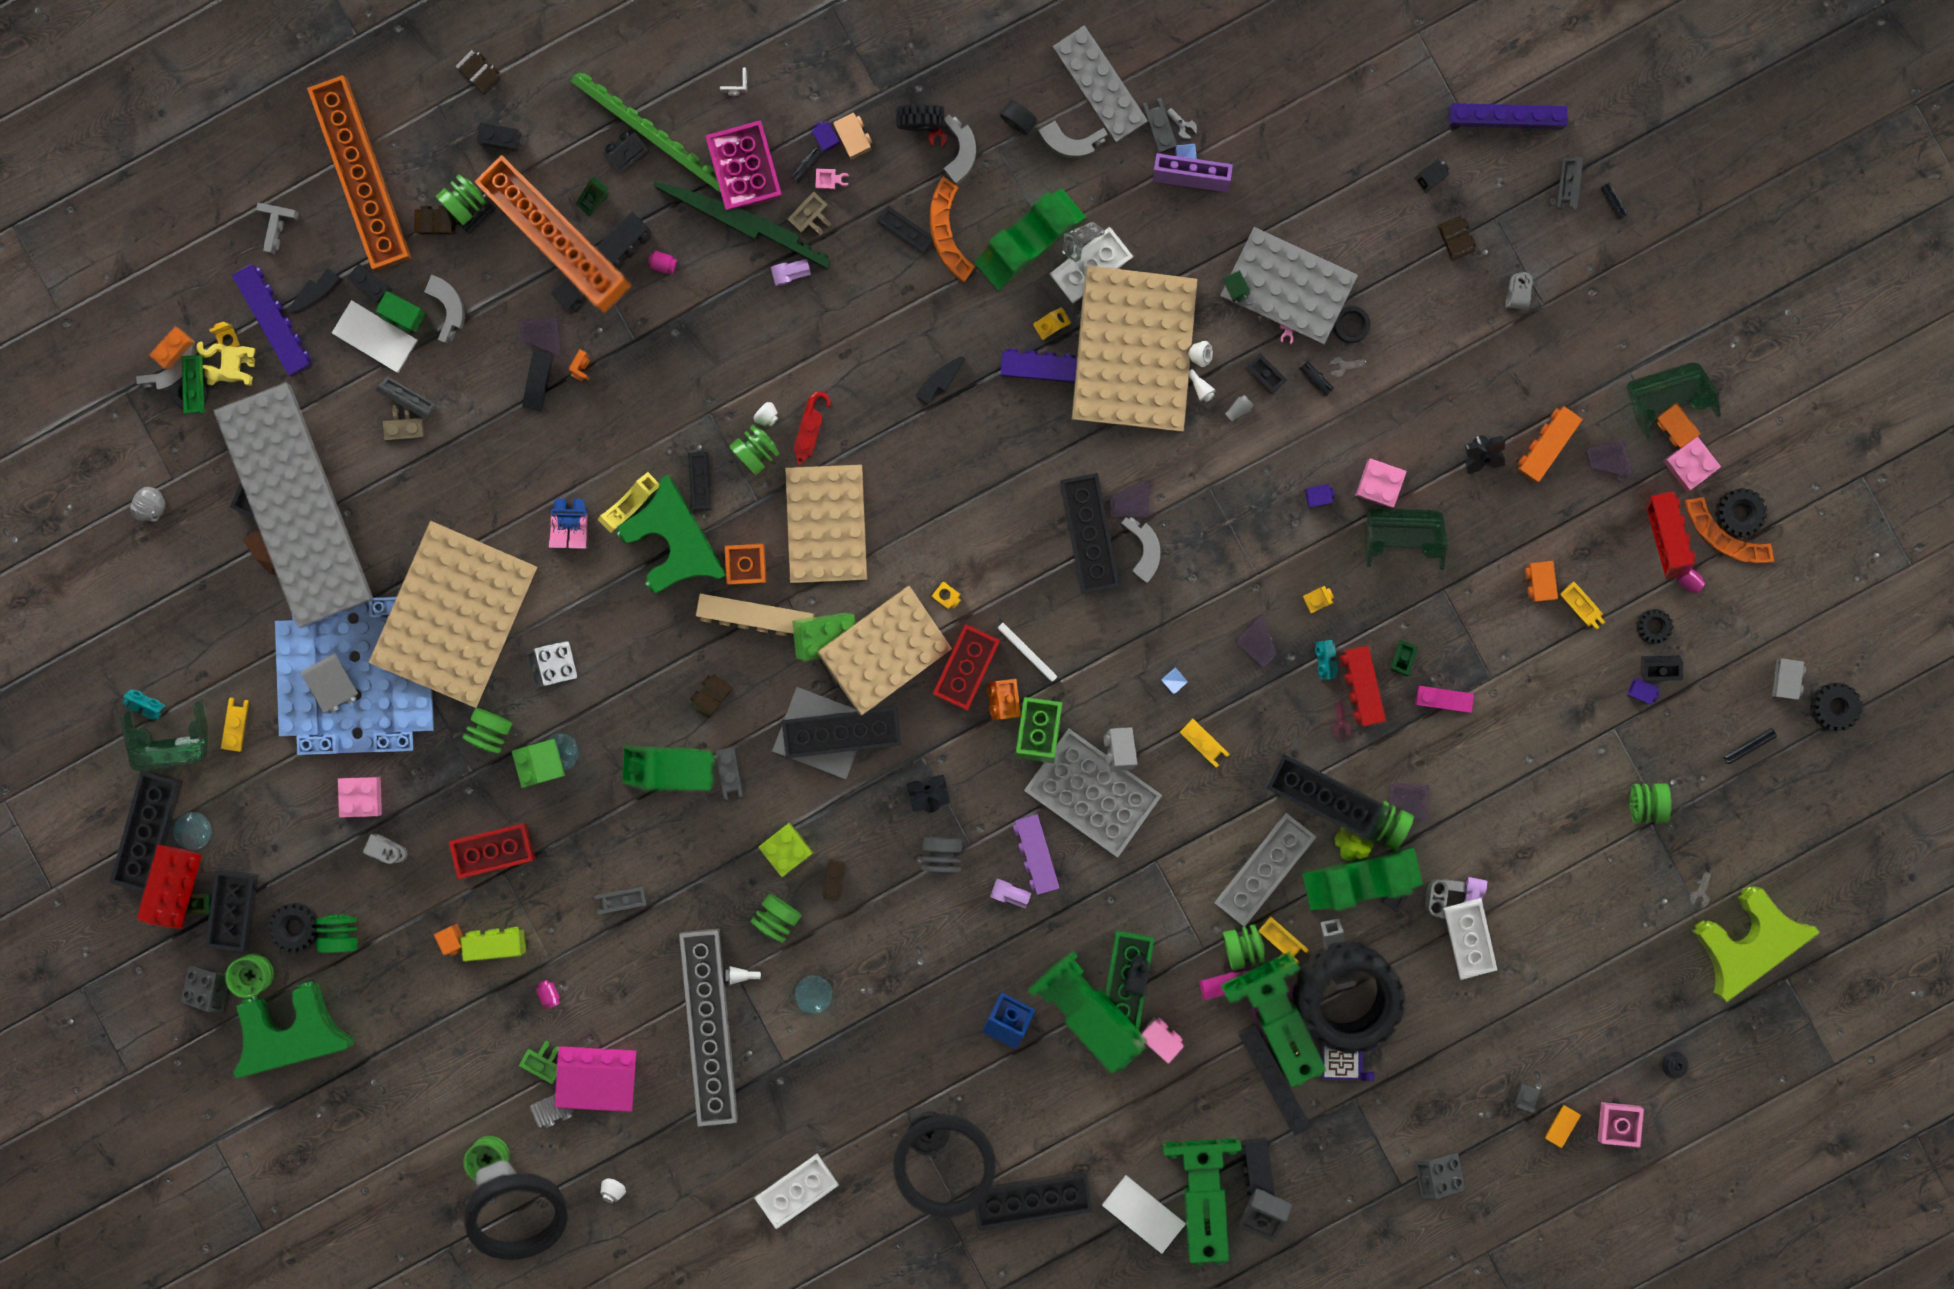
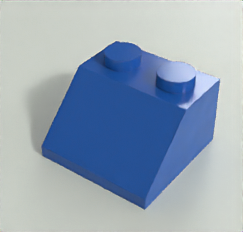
(1008, 1021)

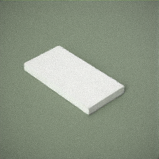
(1101, 252)
(374, 336)
(1470, 939)
(796, 1191)
(1143, 1214)

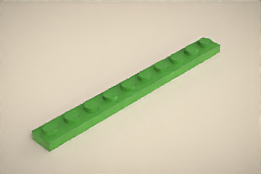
(646, 128)

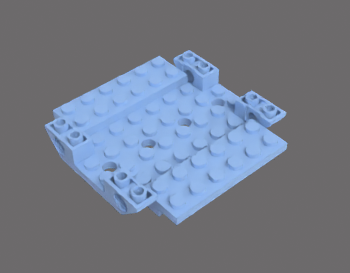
(388, 705)

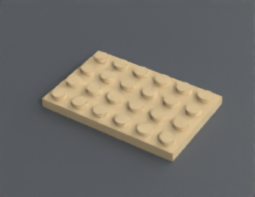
(826, 523)
(884, 650)

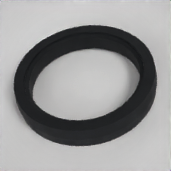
(507, 1184)
(935, 1208)

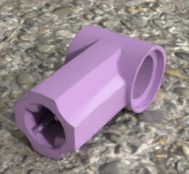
(785, 273)
(1475, 889)
(1007, 892)

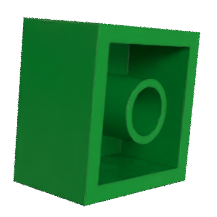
(397, 310)

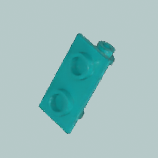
(1324, 651)
(151, 707)

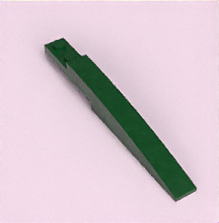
(745, 222)

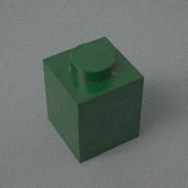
(1237, 286)

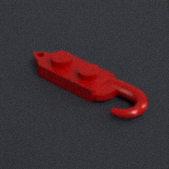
(809, 428)

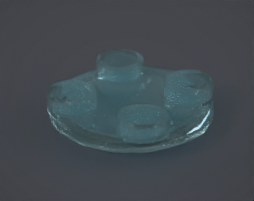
(567, 749)
(192, 831)
(813, 994)

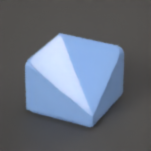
(1186, 151)
(1174, 680)

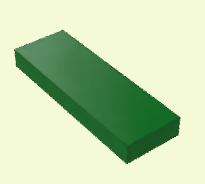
(192, 384)

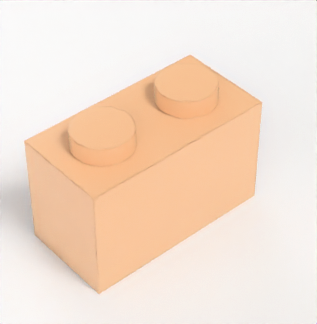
(852, 136)

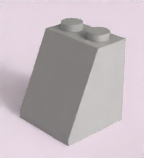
(329, 683)

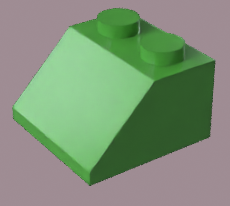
(538, 763)

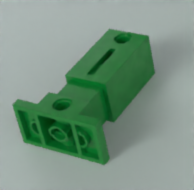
(1090, 1014)
(1279, 1017)
(1204, 1196)

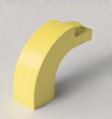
(630, 503)

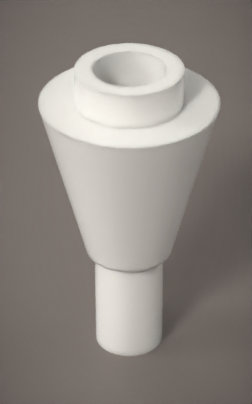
(1203, 389)
(736, 975)

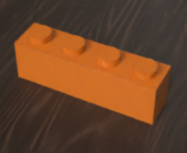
(1549, 444)

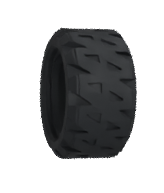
(1372, 1027)

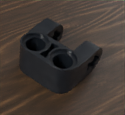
(1137, 980)

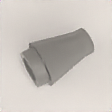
(1239, 408)

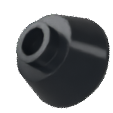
(1671, 1062)

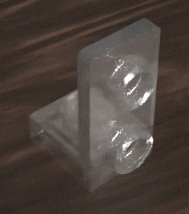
(1076, 238)

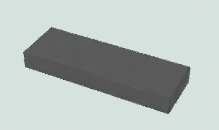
(406, 397)

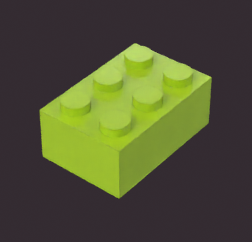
(493, 944)

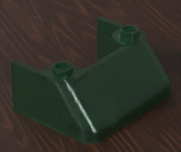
(1664, 389)
(1405, 529)
(150, 755)

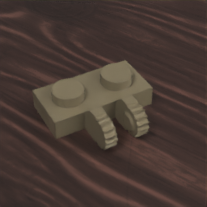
(808, 212)
(404, 428)

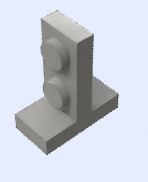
(275, 224)

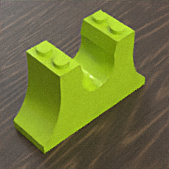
(1766, 945)

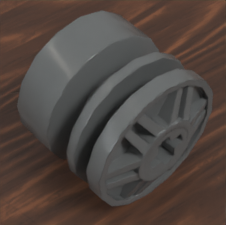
(941, 855)

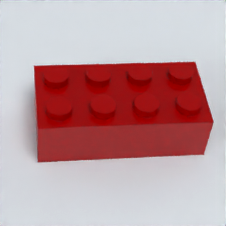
(1670, 535)
(966, 667)
(1363, 686)
(492, 850)
(169, 886)

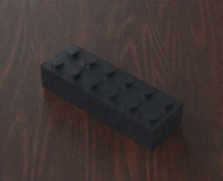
(615, 249)
(1089, 533)
(841, 732)
(1328, 797)
(145, 828)
(1034, 1200)

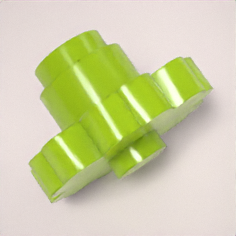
(1352, 845)

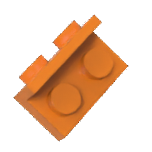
(580, 362)
(1003, 699)

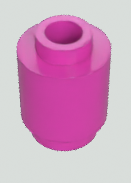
(662, 262)
(1692, 582)
(547, 994)

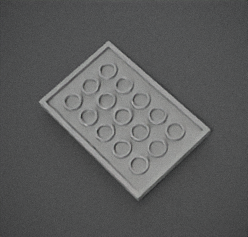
(1292, 285)
(1090, 796)

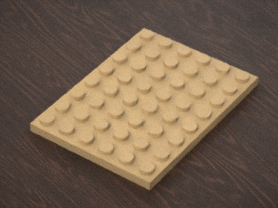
(1134, 348)
(453, 614)

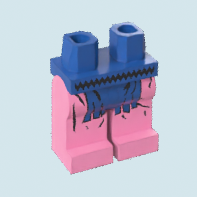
(565, 519)

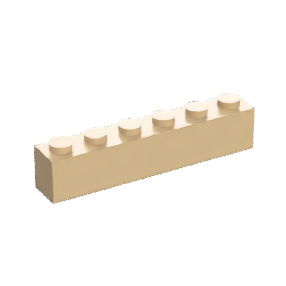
(748, 614)

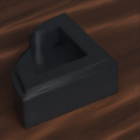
(1394, 902)

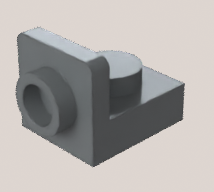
(1526, 1098)

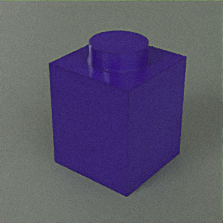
(825, 136)
(1319, 495)
(1643, 691)

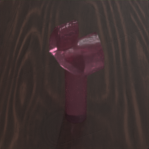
(1340, 720)

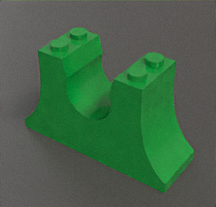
(1029, 238)
(689, 548)
(667, 768)
(1362, 879)
(272, 1046)

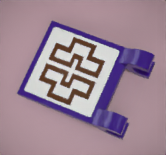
(1344, 1066)

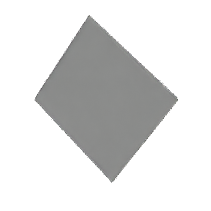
(809, 705)

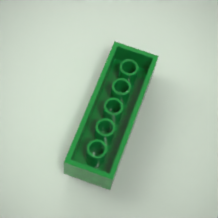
(1125, 947)

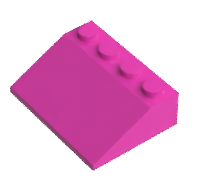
(743, 166)
(595, 1079)

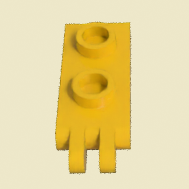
(1582, 605)

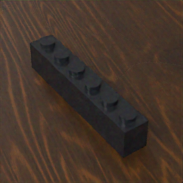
(1274, 1079)

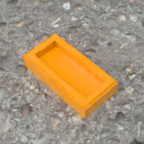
(1562, 1126)

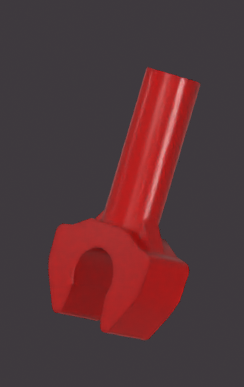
(938, 133)

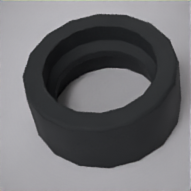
(1366, 324)

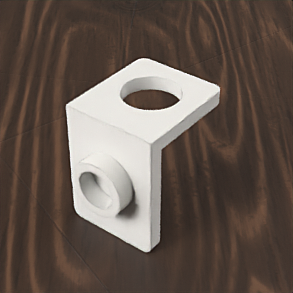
(733, 90)

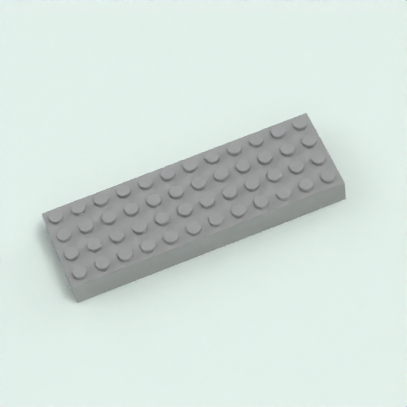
(293, 505)

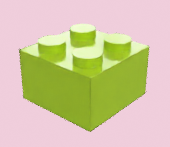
(785, 849)

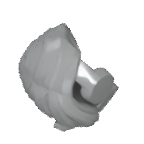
(147, 504)

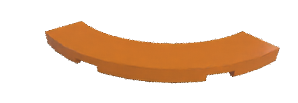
(941, 231)
(1723, 541)

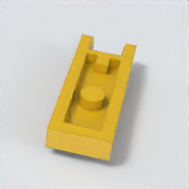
(234, 726)
(1203, 742)
(1281, 938)

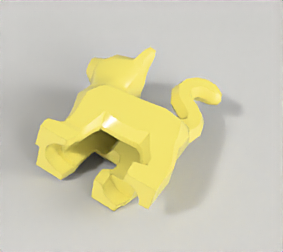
(230, 363)

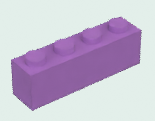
(1192, 172)
(1037, 854)

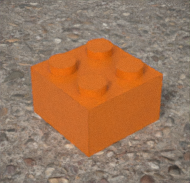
(745, 564)

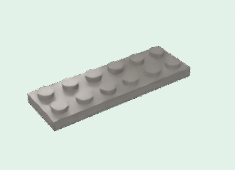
(1100, 84)
(1265, 869)

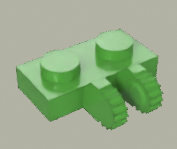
(540, 1065)

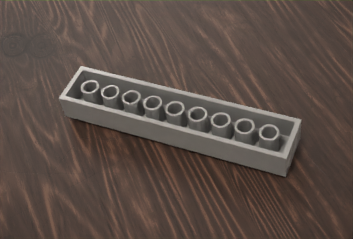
(708, 1027)

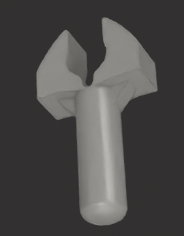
(1182, 124)

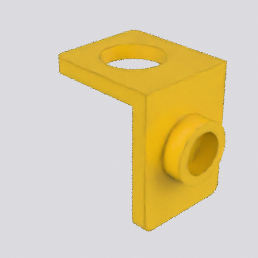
(1050, 323)
(222, 329)
(952, 601)

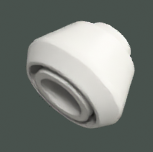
(1201, 353)
(766, 415)
(612, 1190)

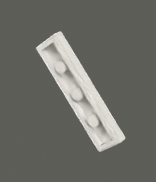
(1027, 652)

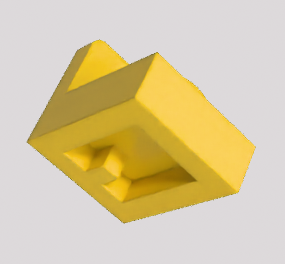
(1318, 599)

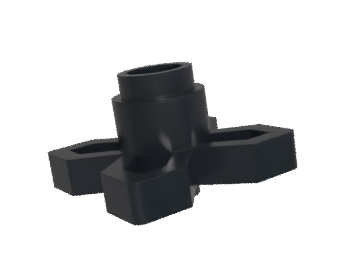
(1483, 452)
(929, 795)

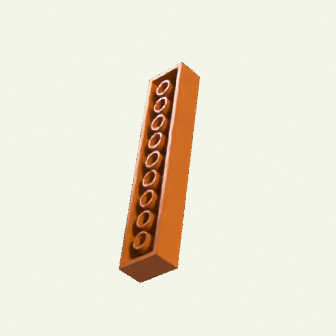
(359, 173)
(553, 234)

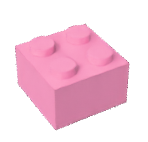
(1691, 464)
(1380, 483)
(359, 796)
(1161, 1040)
(1620, 1124)

